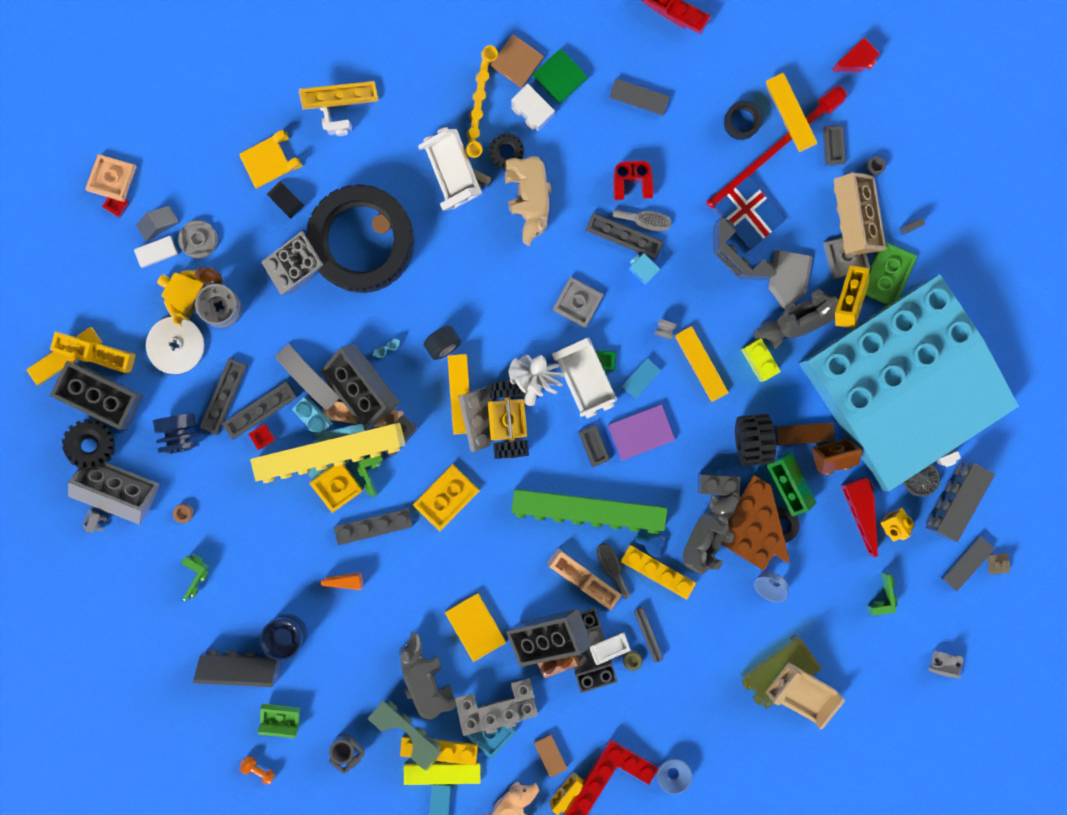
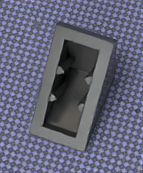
(156, 222)

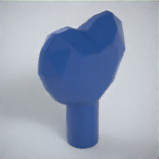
(653, 544)

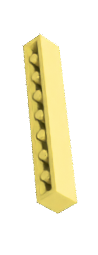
(328, 452)

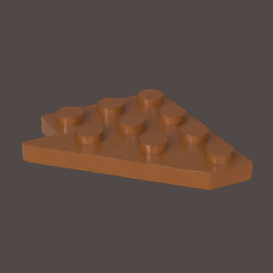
(757, 526)

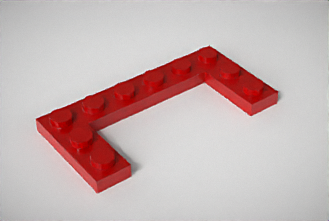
(611, 757)

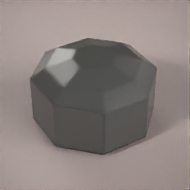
(875, 165)

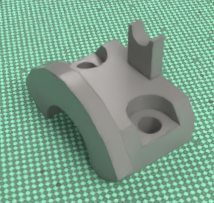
(946, 664)

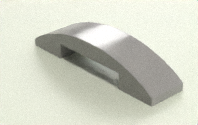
(307, 377)

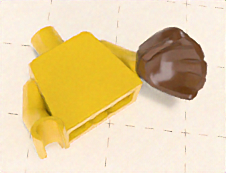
(183, 288)

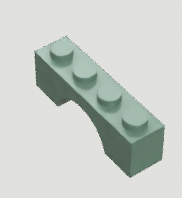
(424, 751)

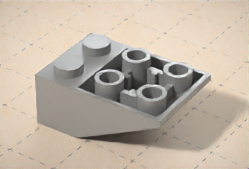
(292, 264)

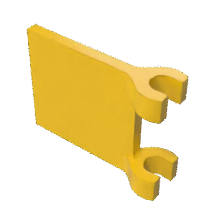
(267, 161)

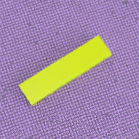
(442, 774)

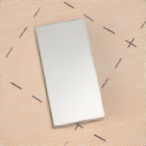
(156, 252)
(609, 648)

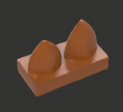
(556, 666)

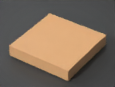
(110, 177)

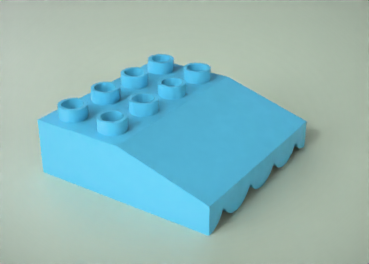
(910, 382)

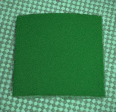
(560, 76)

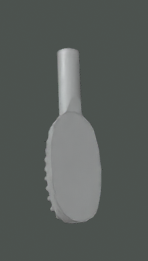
(646, 219)

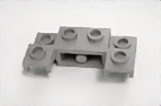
(498, 713)

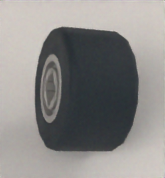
(442, 342)

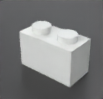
(532, 108)

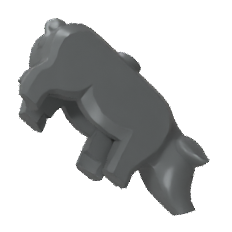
(799, 319)
(709, 534)
(420, 680)

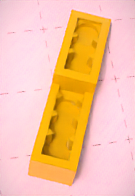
(791, 112)
(93, 352)
(458, 385)

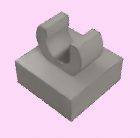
(91, 521)

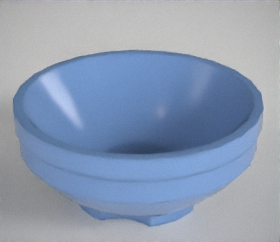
(769, 589)
(678, 784)

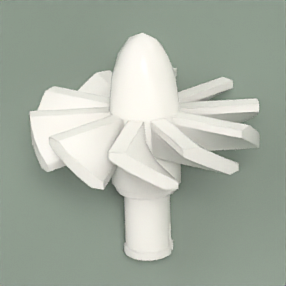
(532, 376)

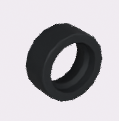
(744, 105)

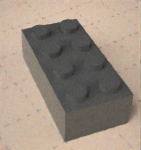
(96, 395)
(959, 501)
(549, 638)

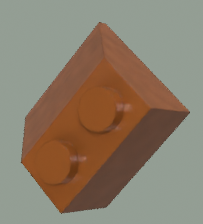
(836, 456)

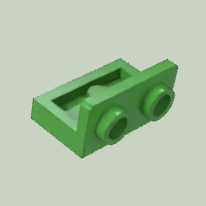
(279, 720)

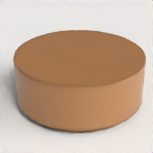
(381, 224)
(183, 513)

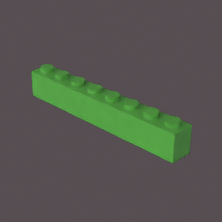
(587, 509)

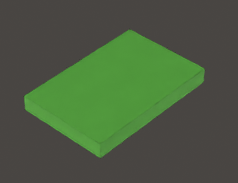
(889, 274)

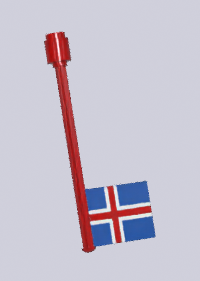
(742, 199)

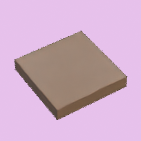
(517, 61)

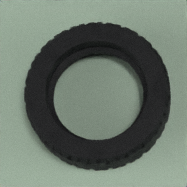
(374, 198)

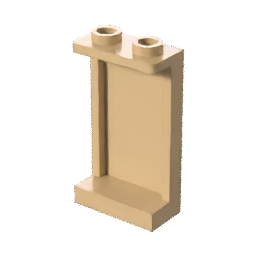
(805, 695)

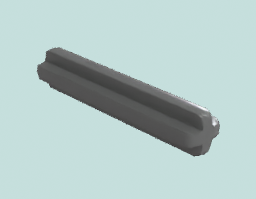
(648, 634)

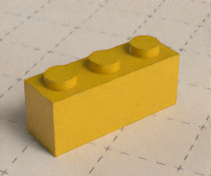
(852, 297)

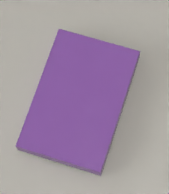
(641, 432)

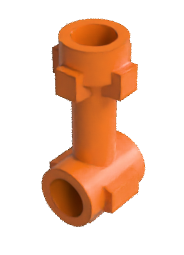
(248, 765)

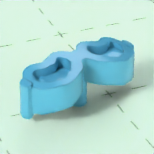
(382, 351)

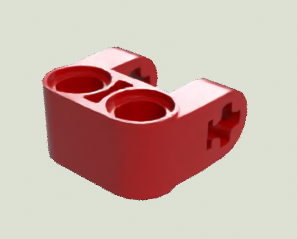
(632, 176)

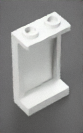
(451, 168)
(586, 377)

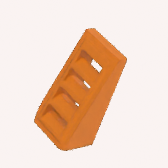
(347, 581)

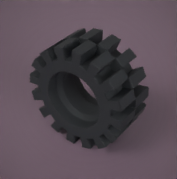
(503, 140)

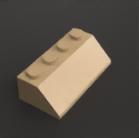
(859, 214)

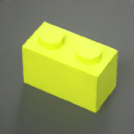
(760, 360)

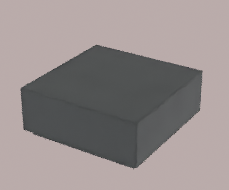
(911, 226)

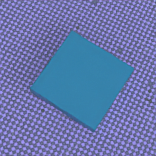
(492, 743)

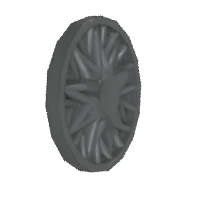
(923, 482)

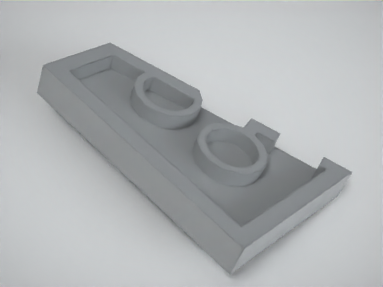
(476, 417)

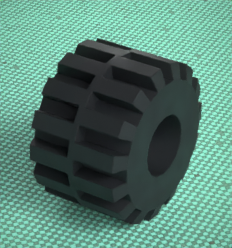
(755, 439)

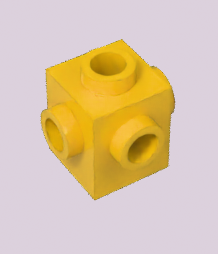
(897, 525)

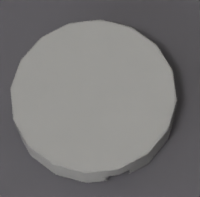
(198, 239)

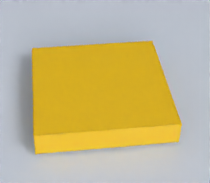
(336, 486)

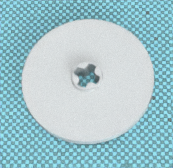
(163, 354)

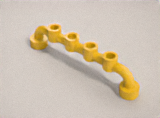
(474, 148)

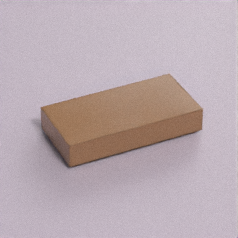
(550, 755)

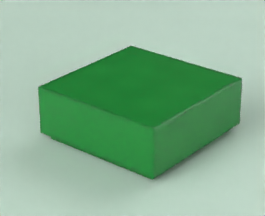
(607, 359)

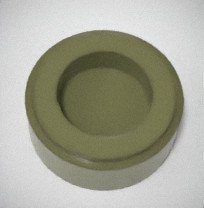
(632, 660)

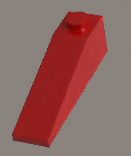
(862, 505)

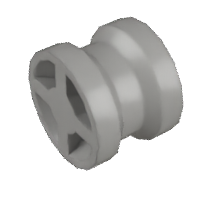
(665, 329)

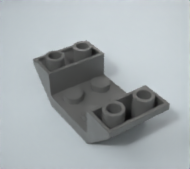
(727, 254)
(587, 673)

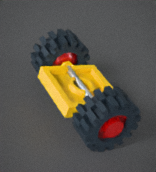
(507, 420)

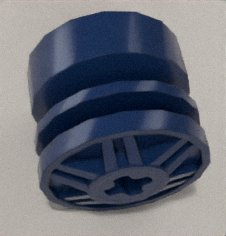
(176, 433)

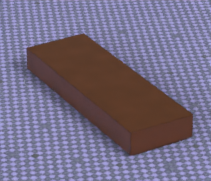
(805, 433)

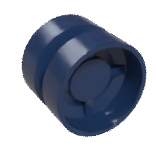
(283, 636)

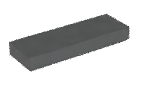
(639, 97)
(967, 563)

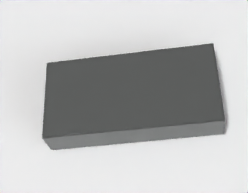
(834, 145)
(594, 446)

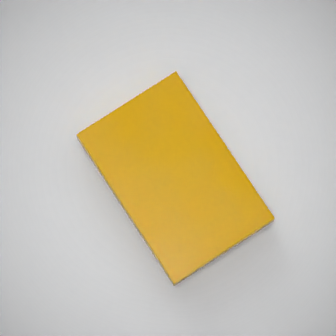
(446, 497)
(475, 627)

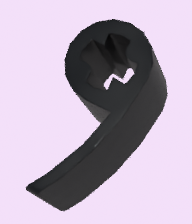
(285, 200)

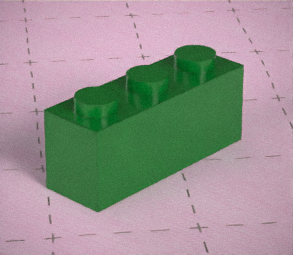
(792, 484)

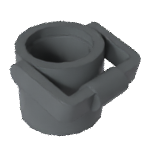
(343, 752)

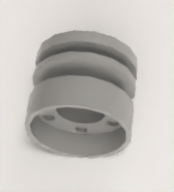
(215, 295)

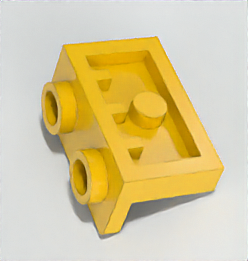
(565, 794)

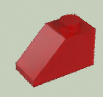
(858, 58)

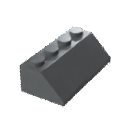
(359, 386)
(237, 669)

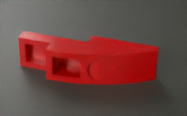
(680, 13)

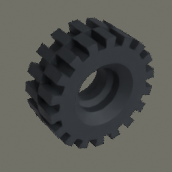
(81, 432)

